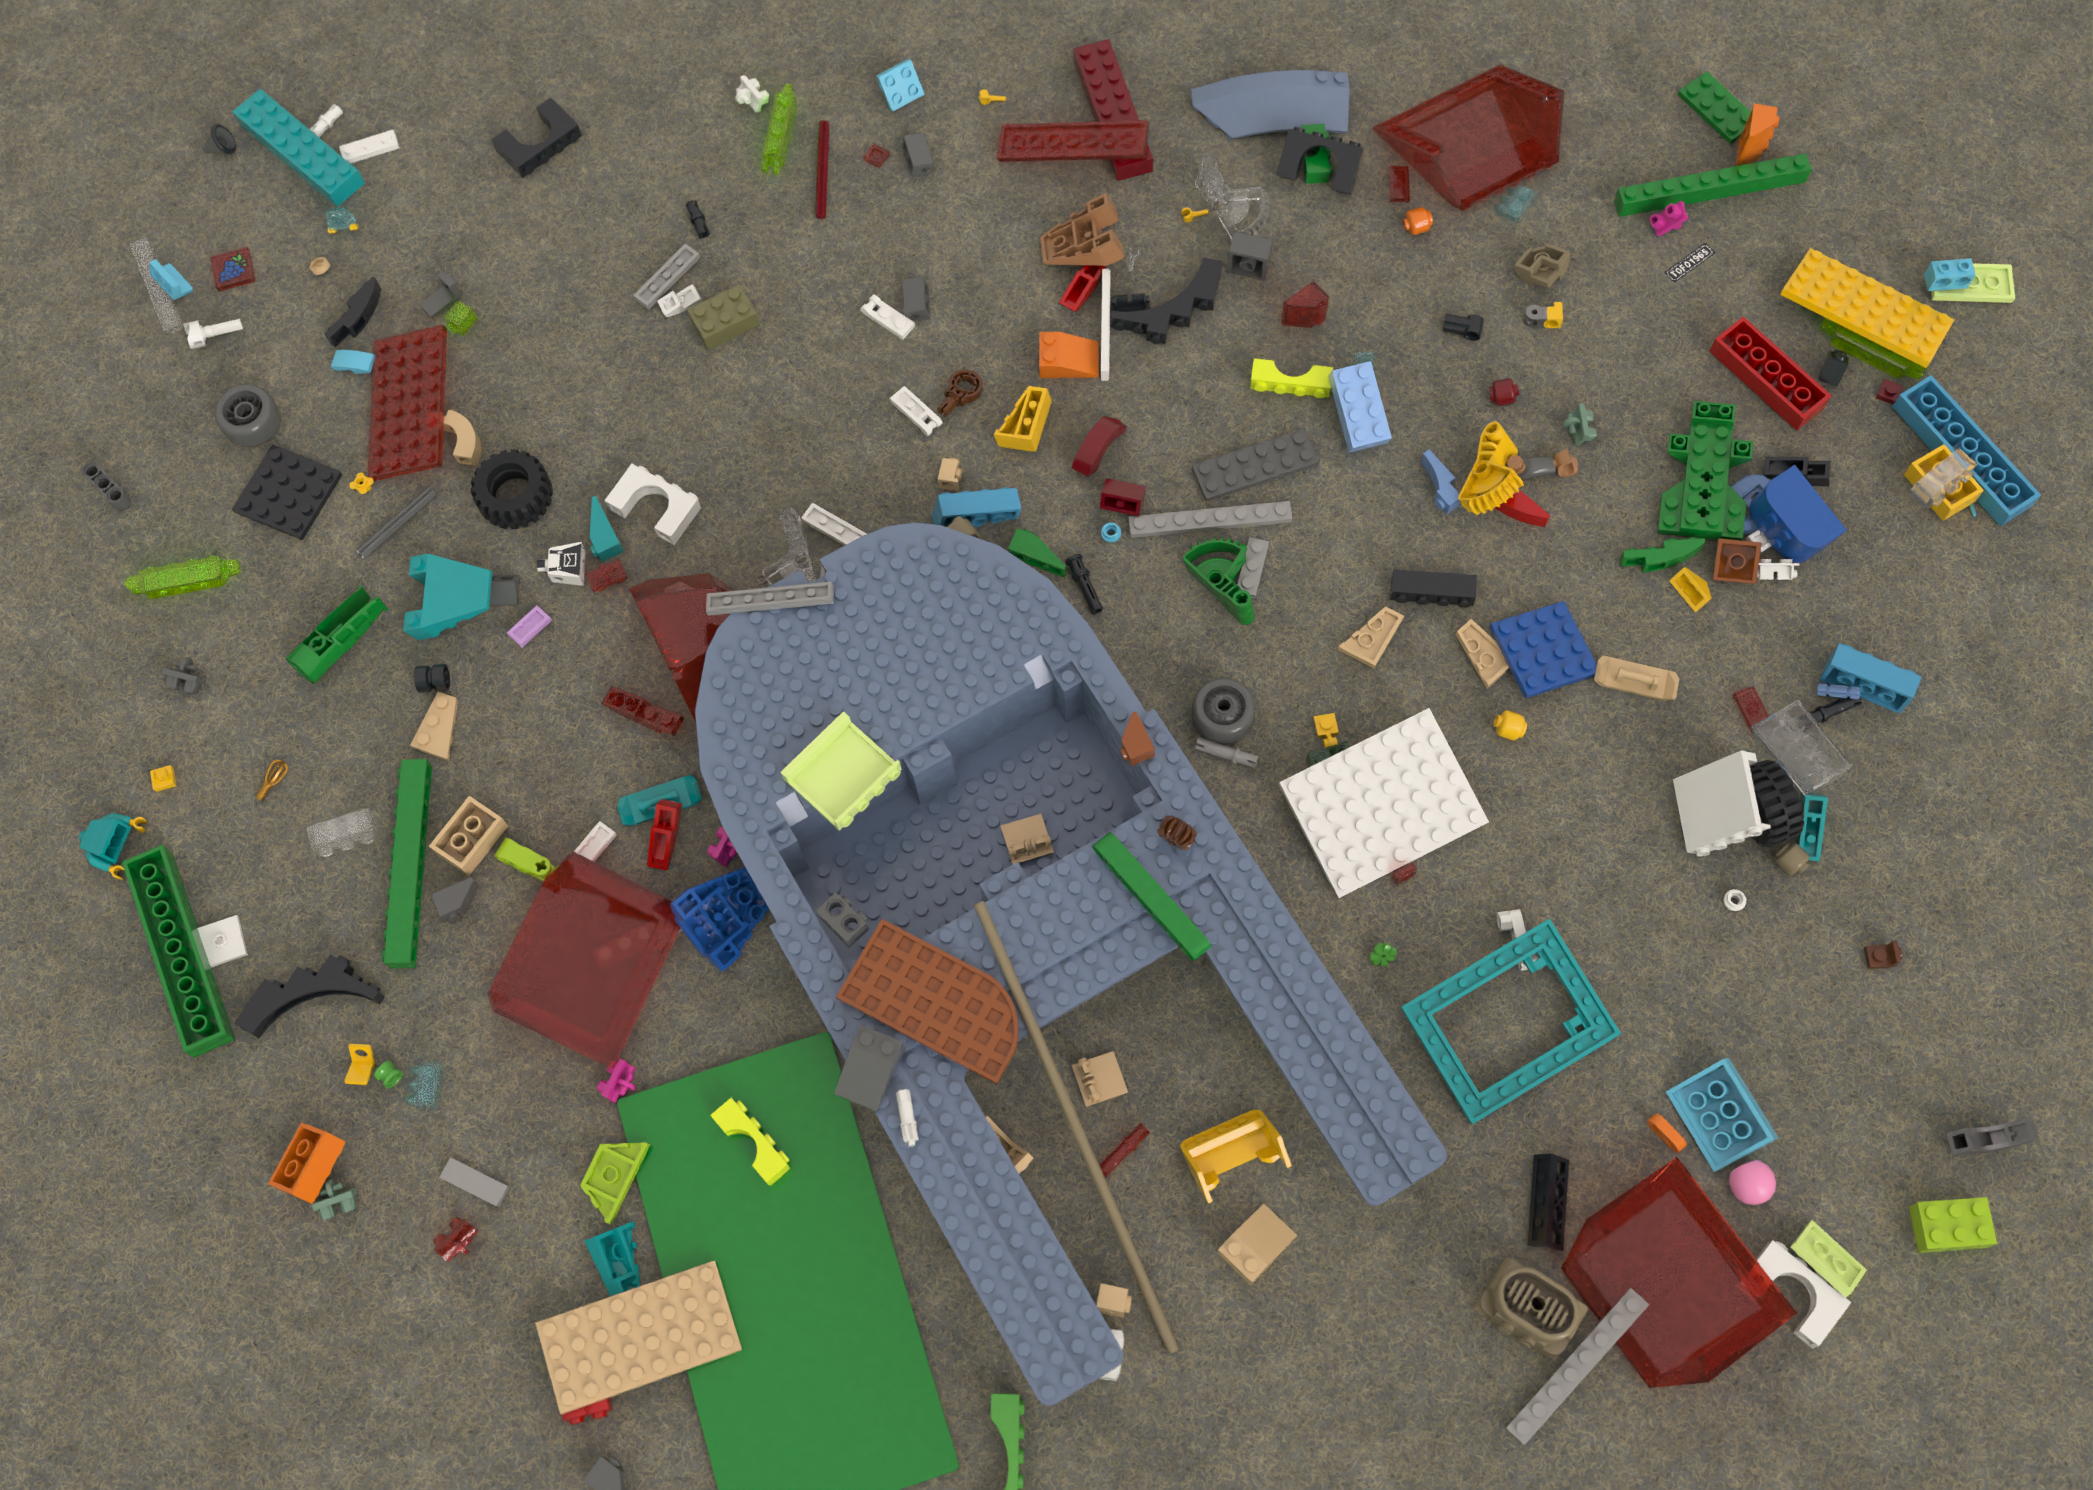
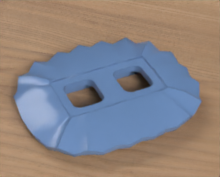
(1746, 489)

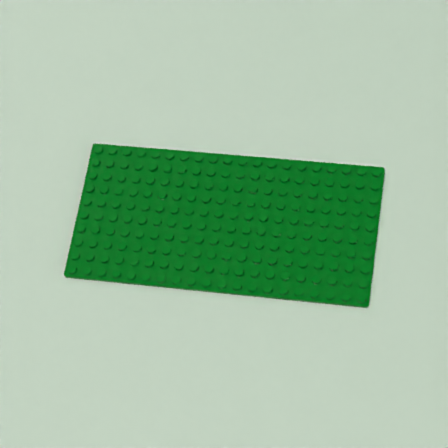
(830, 1346)

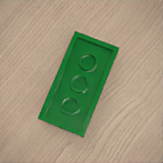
(1716, 106)

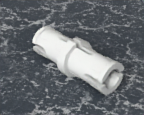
(326, 121)

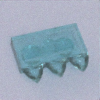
(1517, 204)
(425, 1086)

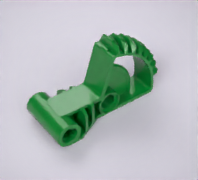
(1233, 598)

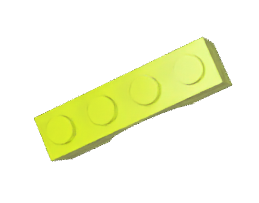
(1268, 378)
(768, 1162)

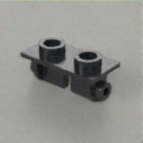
(1121, 303)

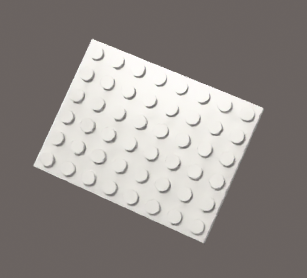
(1383, 803)

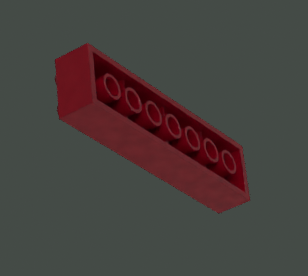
(1109, 98)

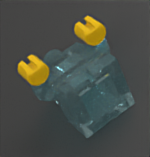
(340, 218)

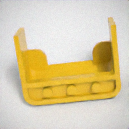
(1230, 1146)

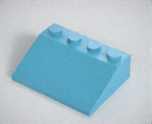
(1721, 1114)

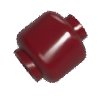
(1503, 392)

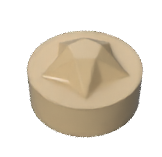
(319, 265)

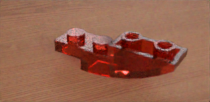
(642, 712)

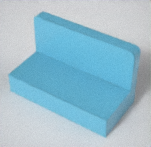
(169, 279)

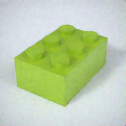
(1953, 1225)

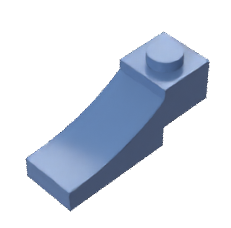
(1446, 495)

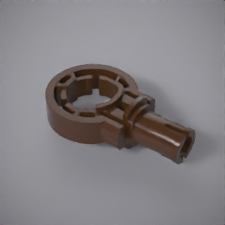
(956, 396)

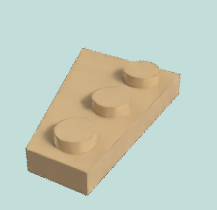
(1373, 638)
(1482, 652)
(437, 727)

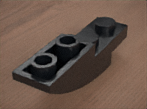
(360, 311)

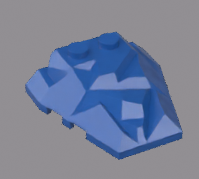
(720, 915)

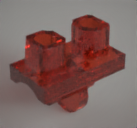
(606, 575)
(456, 1240)

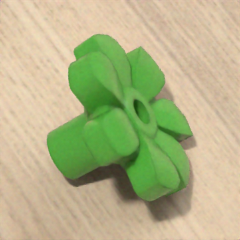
(1383, 954)

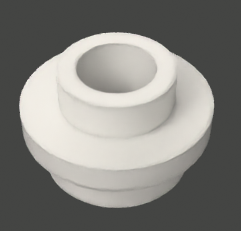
(1734, 894)

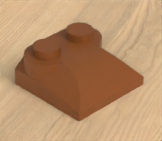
(1737, 561)

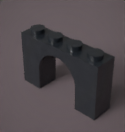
(1299, 143)
(527, 158)

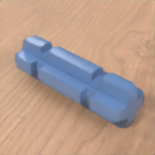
(1838, 691)

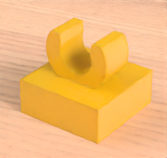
(163, 778)

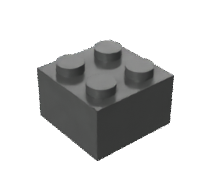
(1249, 256)

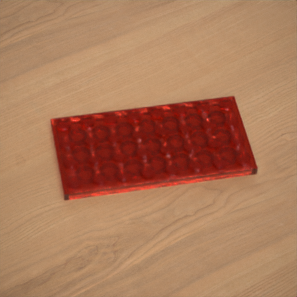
(407, 403)

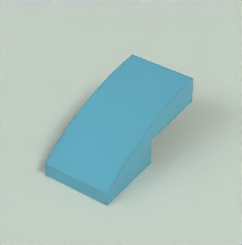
(352, 360)

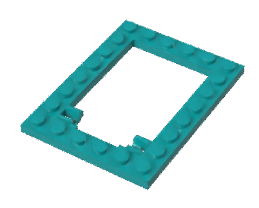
(1591, 1016)

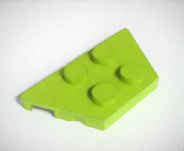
(612, 1175)

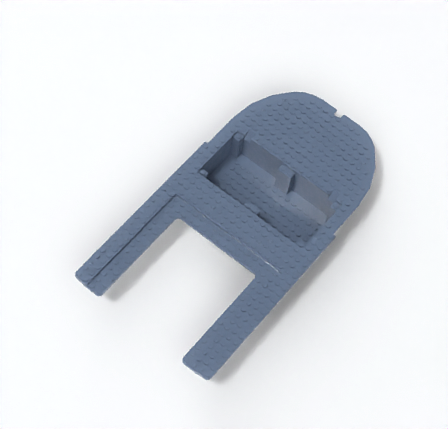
(1000, 716)

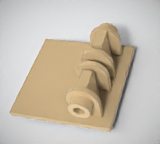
(1027, 839)
(1099, 1078)

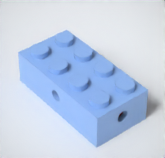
(1359, 406)

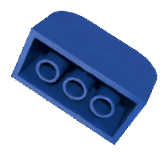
(1794, 517)

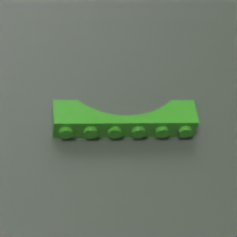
(1006, 1416)

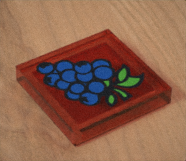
(233, 269)

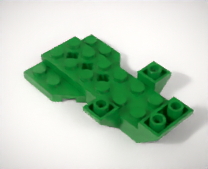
(1707, 457)

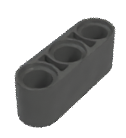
(106, 486)

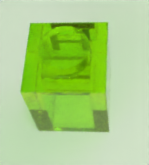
(460, 318)

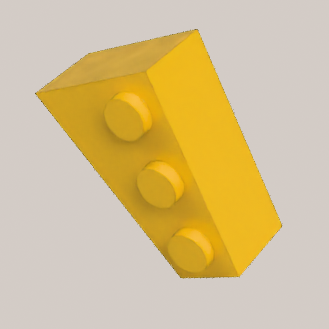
(1026, 422)

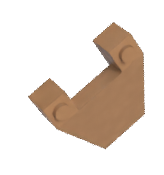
(1081, 237)

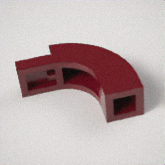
(1096, 443)

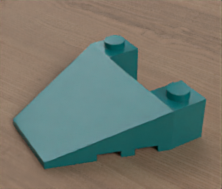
(450, 594)

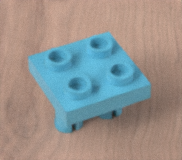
(900, 85)

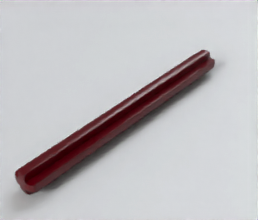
(822, 170)

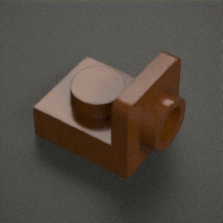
(1883, 955)

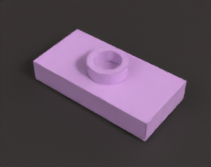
(529, 626)

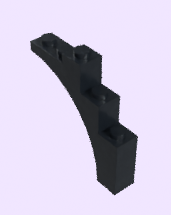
(1178, 311)
(275, 999)

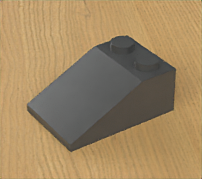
(869, 1068)

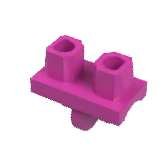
(1671, 218)
(724, 850)
(619, 1081)

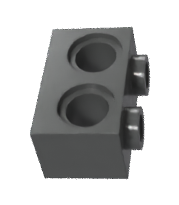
(839, 922)

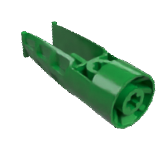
(335, 635)

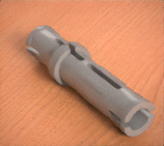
(1226, 752)

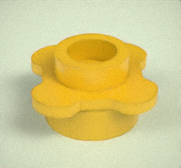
(363, 488)

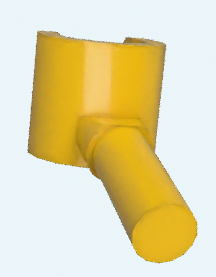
(985, 98)
(1187, 211)

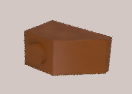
(1135, 742)

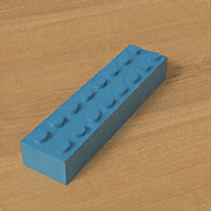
(1942, 421)

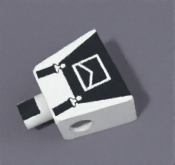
(565, 564)

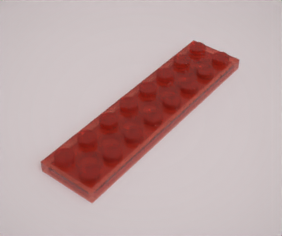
(1073, 141)

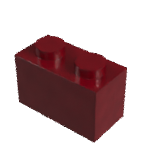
(1122, 497)

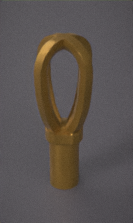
(269, 782)

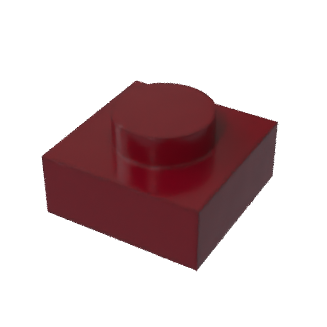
(1889, 391)

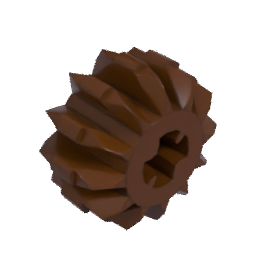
(1177, 832)

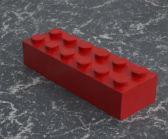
(1770, 373)

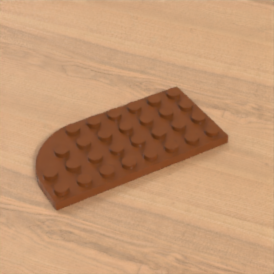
(934, 1000)

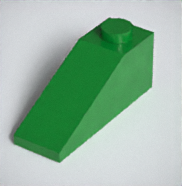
(1034, 552)

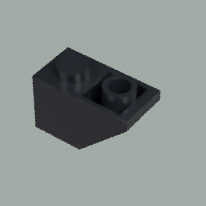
(1834, 367)

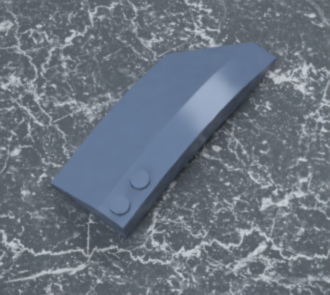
(1275, 102)

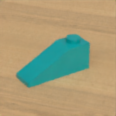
(601, 534)
(1814, 811)

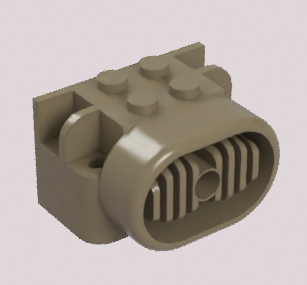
(1508, 1305)

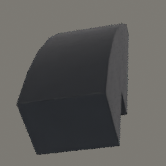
(1815, 472)

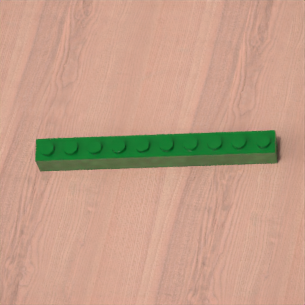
(1712, 184)
(407, 864)

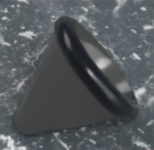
(220, 141)

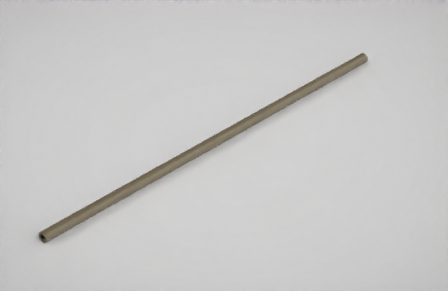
(1076, 1127)

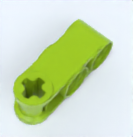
(523, 859)

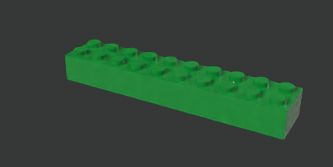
(178, 951)

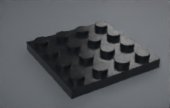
(287, 492)

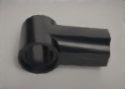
(1467, 326)

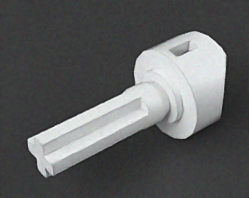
(198, 334)

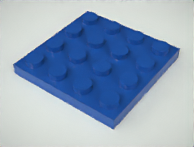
(1544, 649)

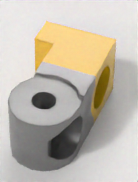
(1544, 316)

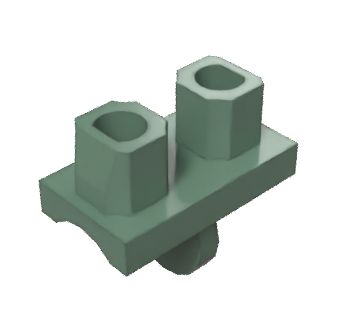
(1577, 424)
(325, 1205)

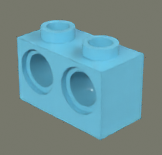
(1949, 274)

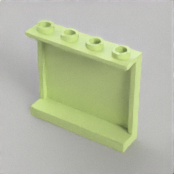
(841, 772)

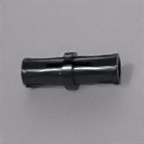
(697, 219)

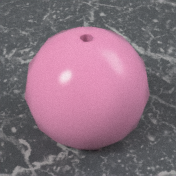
(1752, 1183)

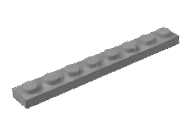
(1210, 519)
(1577, 1366)

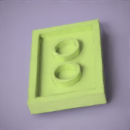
(1828, 1258)

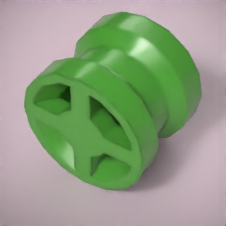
(388, 1074)

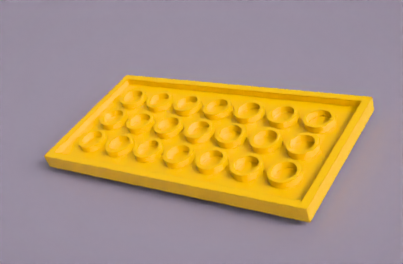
(1867, 307)

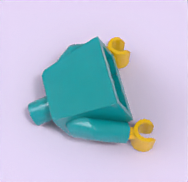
(106, 839)

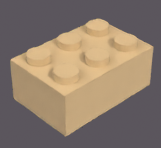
(468, 836)

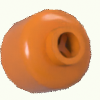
(1417, 221)

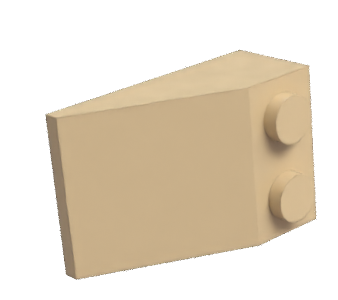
(1256, 1244)

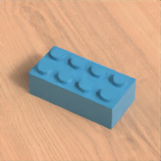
(1878, 679)

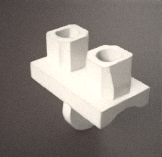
(749, 93)

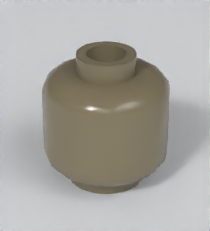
(1792, 859)

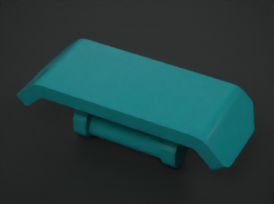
(642, 805)

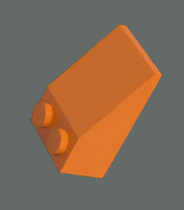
(1067, 356)

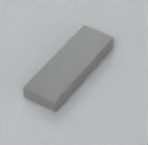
(474, 1182)

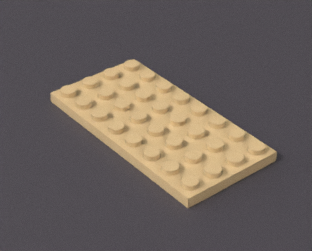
(638, 1337)

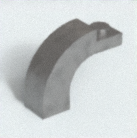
(1992, 1138)

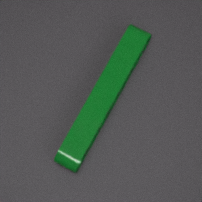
(1151, 896)

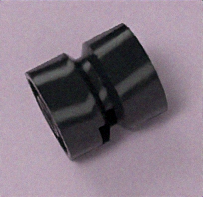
(432, 678)

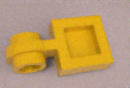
(1326, 727)

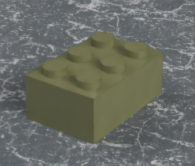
(723, 317)

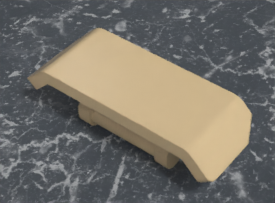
(1636, 678)

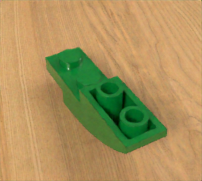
(1668, 555)

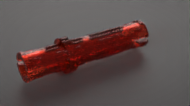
(1124, 1149)

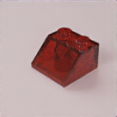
(1305, 307)

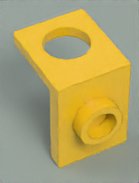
(361, 1066)

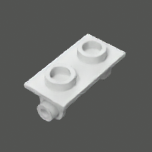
(1784, 569)

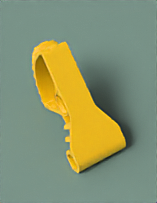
(1489, 472)

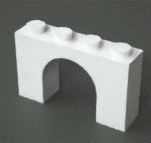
(638, 483)
(1825, 1302)

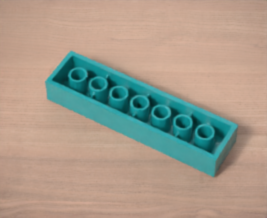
(298, 147)

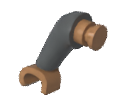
(1544, 465)

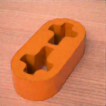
(1666, 1133)

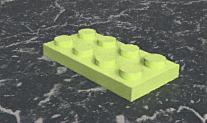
(1990, 284)

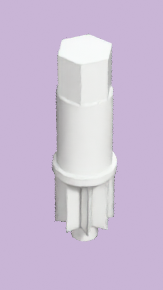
(907, 1119)

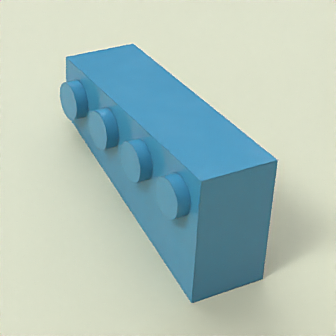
(977, 506)

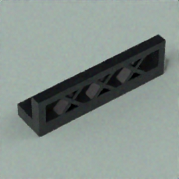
(1544, 1201)

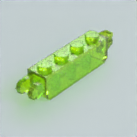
(779, 130)
(1871, 352)
(183, 577)

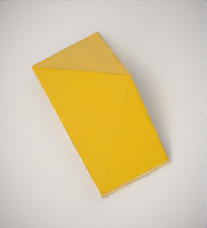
(1691, 588)

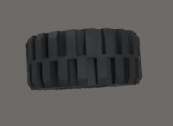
(504, 468)
(1776, 803)

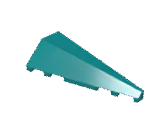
(615, 1258)

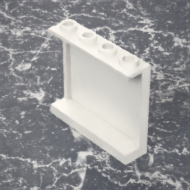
(1718, 804)

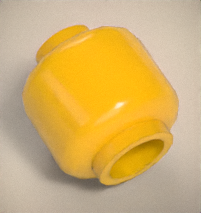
(1510, 725)

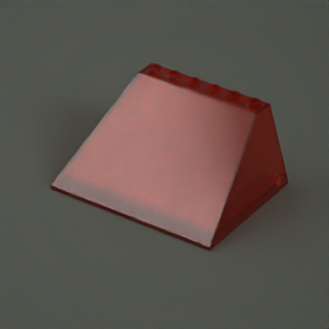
(1480, 135)
(585, 959)
(1691, 1268)

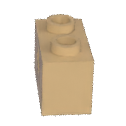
(1113, 1300)

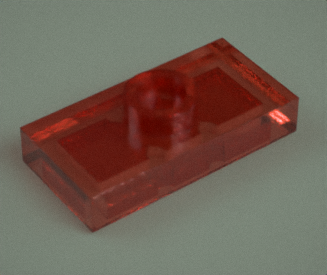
(1399, 184)
(1750, 706)

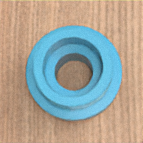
(1111, 527)

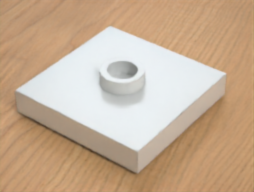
(223, 941)

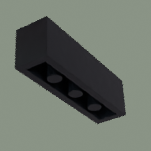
(1433, 588)

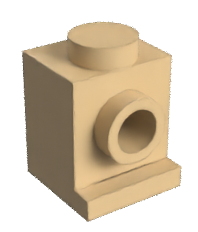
(949, 474)

